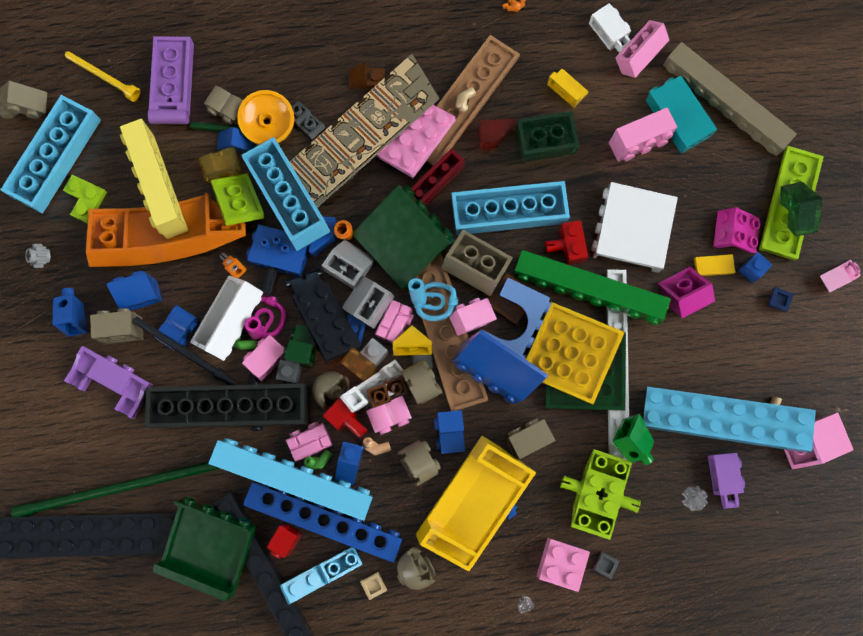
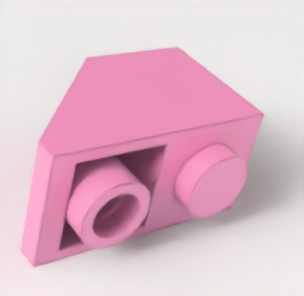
(841, 275)

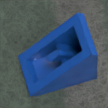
(234, 138)

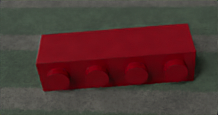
(438, 176)

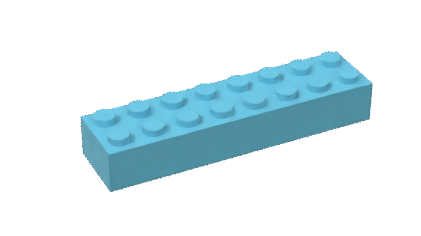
(730, 419)
(290, 479)

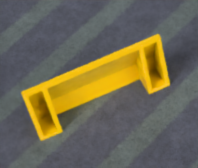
(474, 504)

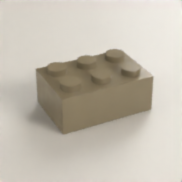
(476, 262)

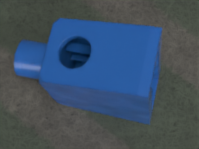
(69, 314)

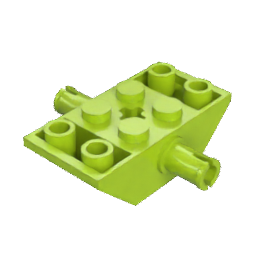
(605, 474)

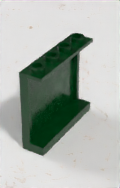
(403, 235)
(206, 549)

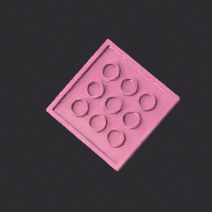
(417, 141)

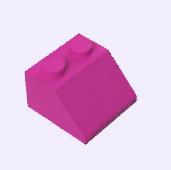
(687, 292)

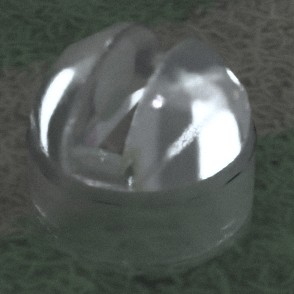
(525, 605)

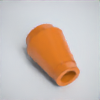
(343, 230)

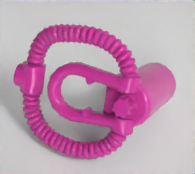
(254, 326)

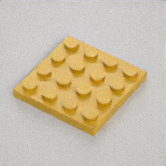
(574, 352)

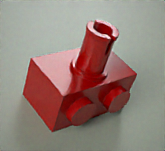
(571, 242)

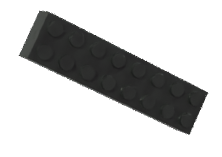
(227, 406)

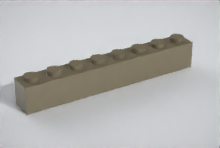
(729, 99)

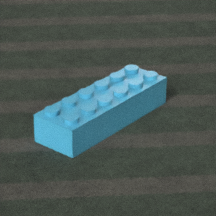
(51, 154)
(285, 194)
(510, 207)

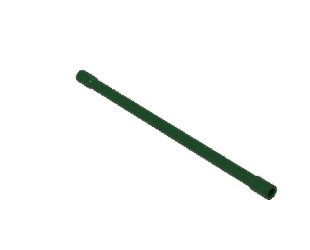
(30, 508)

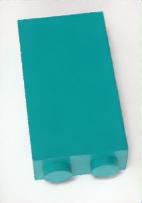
(690, 117)

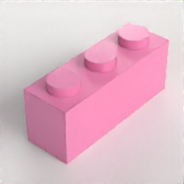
(642, 48)

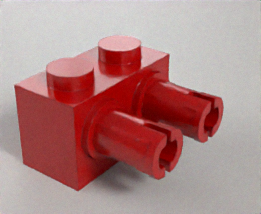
(341, 417)

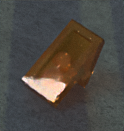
(359, 365)

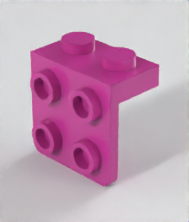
(737, 229)

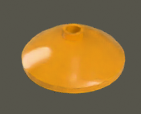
(263, 106)

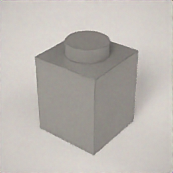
(374, 352)

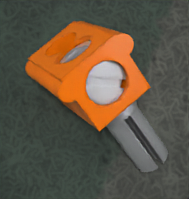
(233, 265)

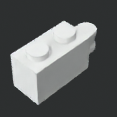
(610, 28)

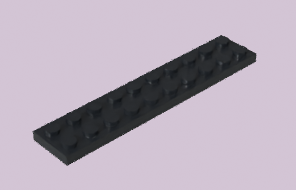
(85, 535)

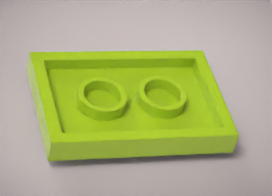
(237, 199)

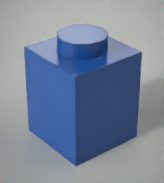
(755, 267)

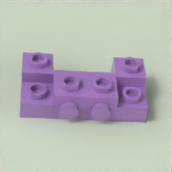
(107, 372)

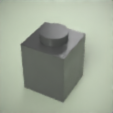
(289, 372)

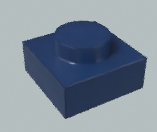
(780, 299)

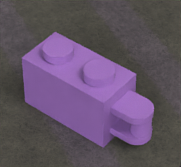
(726, 478)

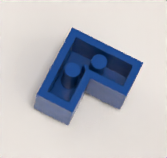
(450, 432)

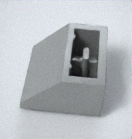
(348, 263)
(368, 301)

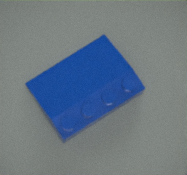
(498, 367)

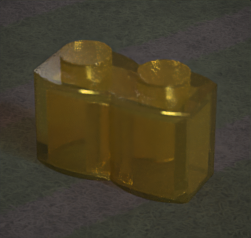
(220, 164)

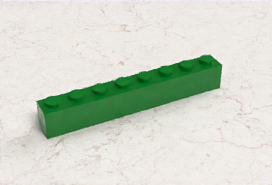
(592, 287)

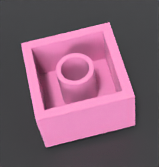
(562, 564)

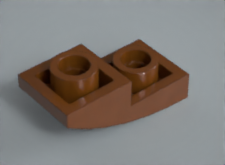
(386, 391)

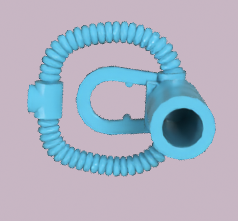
(419, 297)

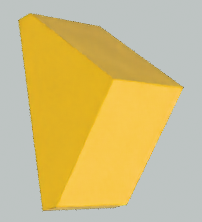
(412, 343)

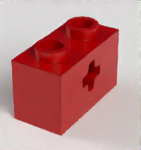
(284, 541)

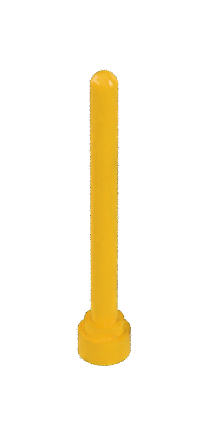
(130, 91)

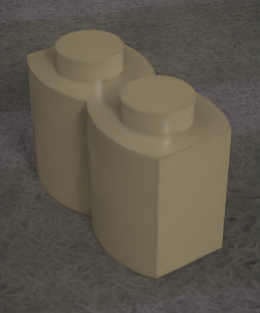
(224, 105)

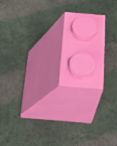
(828, 443)

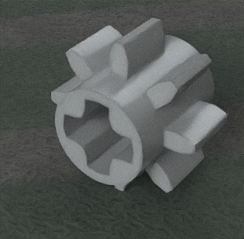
(37, 255)

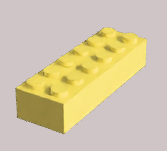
(153, 179)

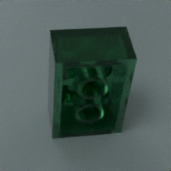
(546, 136)

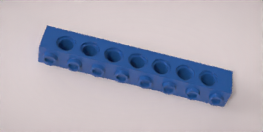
(256, 501)

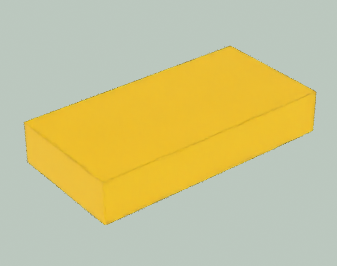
(714, 265)

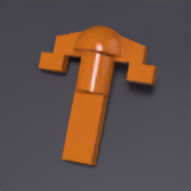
(514, 5)

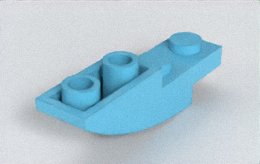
(320, 575)

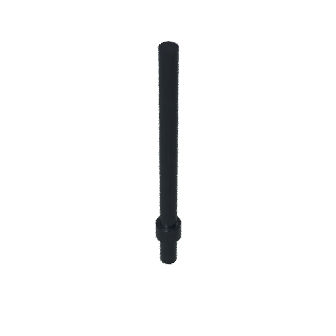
(218, 374)

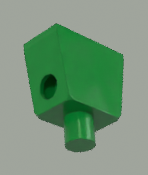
(634, 440)

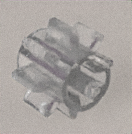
(694, 498)

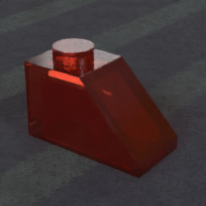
(494, 132)

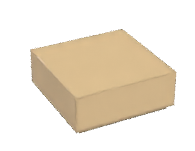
(373, 585)

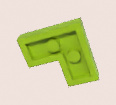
(88, 197)

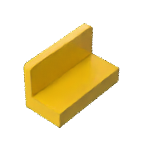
(567, 87)

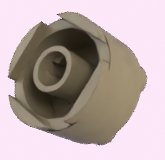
(421, 382)
(418, 462)

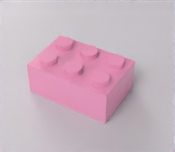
(642, 135)

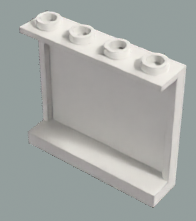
(634, 226)

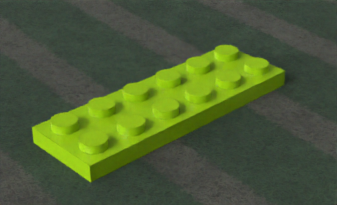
(794, 168)

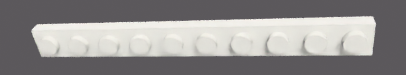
(618, 321)

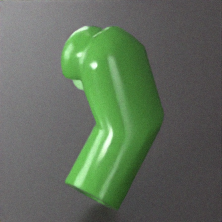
(245, 345)
(318, 462)

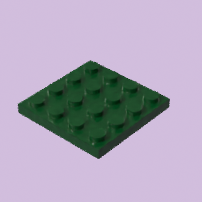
(611, 394)

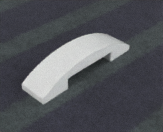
(358, 397)

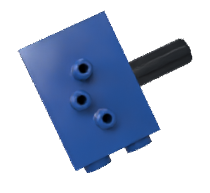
(277, 254)

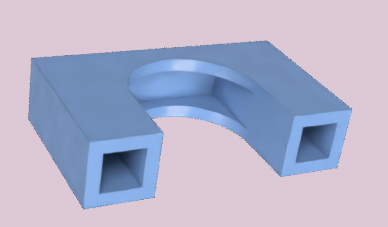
(534, 306)

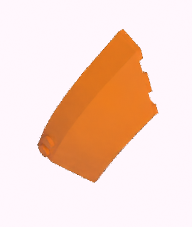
(129, 239)

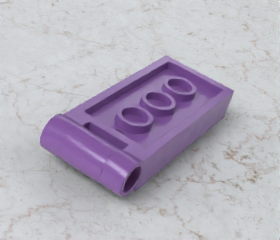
(171, 80)

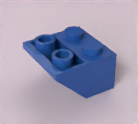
(135, 291)

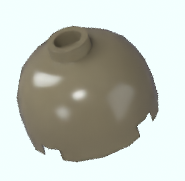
(328, 388)
(414, 570)

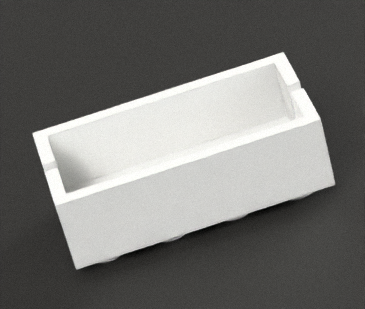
(226, 317)

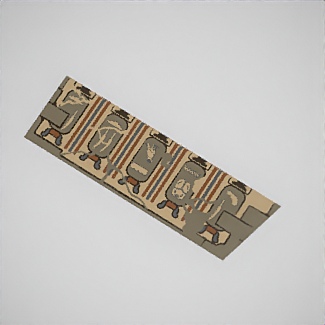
(364, 130)

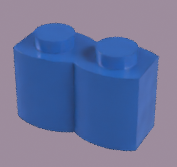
(179, 325)

